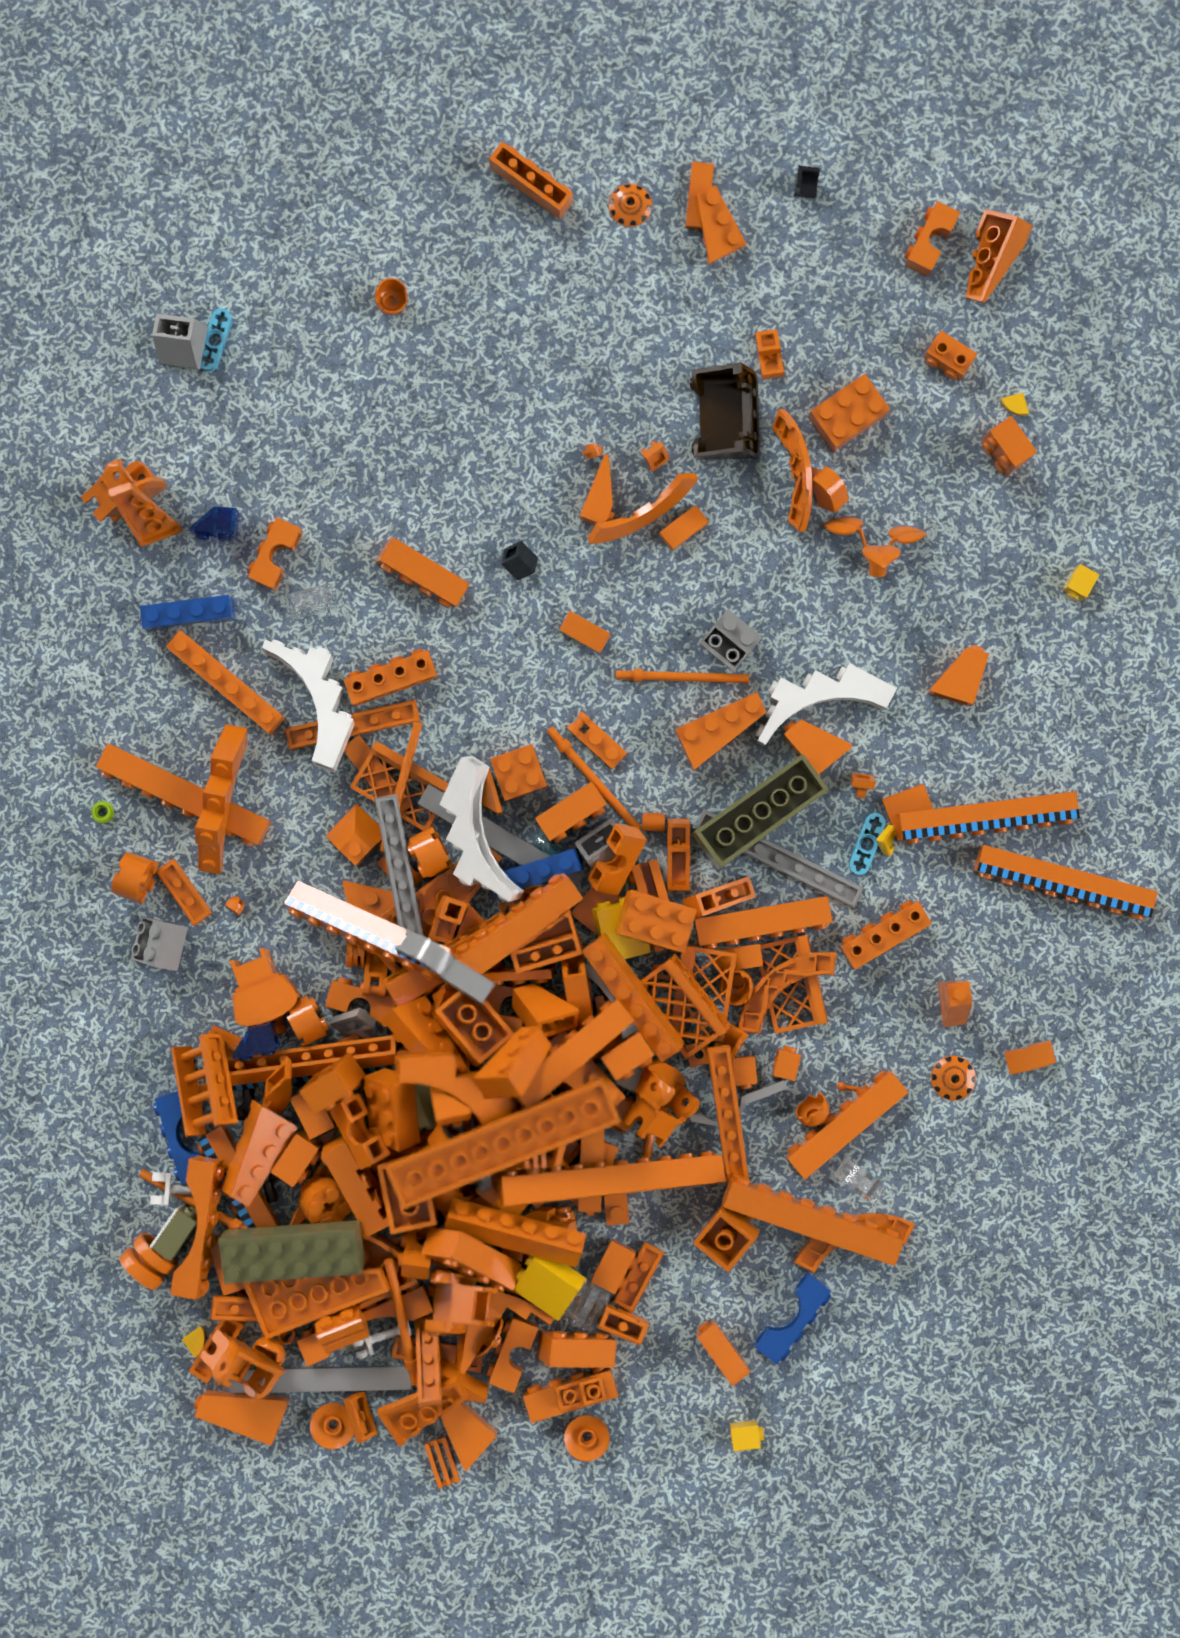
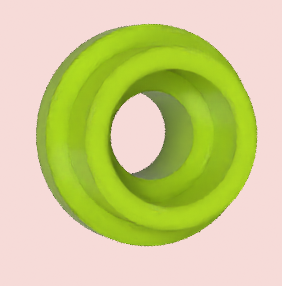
(96, 809)

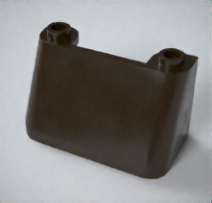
(727, 412)

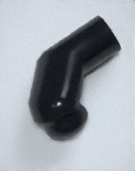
(244, 1109)
(269, 1188)

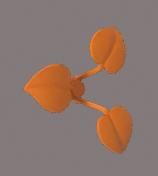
(878, 556)

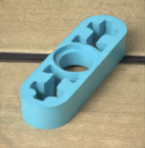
(225, 326)
(854, 857)

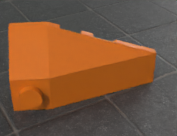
(1000, 243)

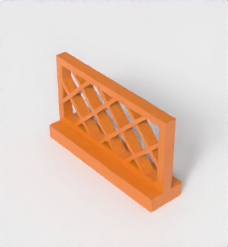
(416, 772)
(688, 960)
(811, 985)
(698, 999)

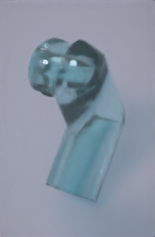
(546, 847)

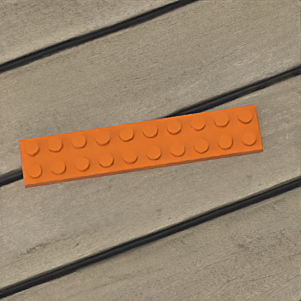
(502, 1143)

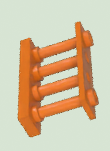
(218, 1084)

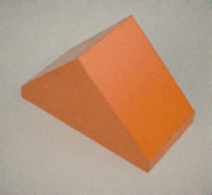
(447, 1109)

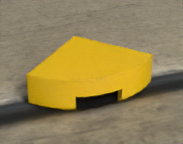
(1015, 404)
(886, 840)
(195, 1341)

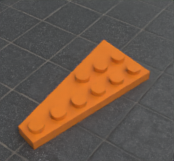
(431, 893)
(295, 1302)

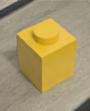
(1080, 583)
(746, 1435)

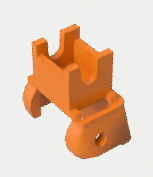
(149, 486)
(261, 991)
(661, 1088)
(457, 1303)
(233, 1361)

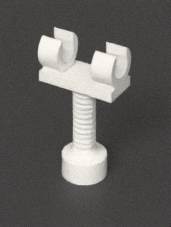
(169, 1188)
(367, 1343)

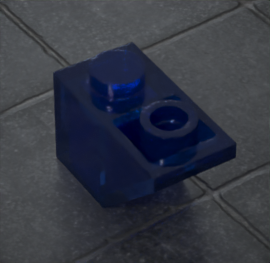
(219, 523)
(257, 1040)

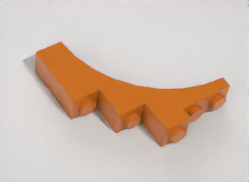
(217, 797)
(439, 1070)

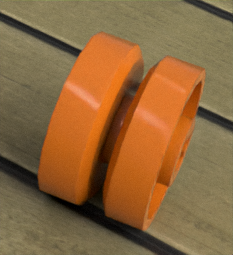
(145, 1263)

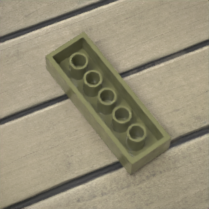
(760, 811)
(292, 1252)

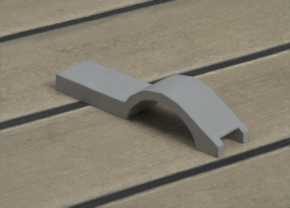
(445, 966)
(745, 1098)

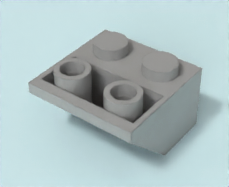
(179, 340)
(730, 640)
(594, 845)
(159, 943)

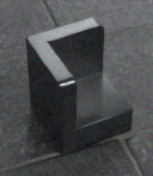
(806, 181)
(519, 560)

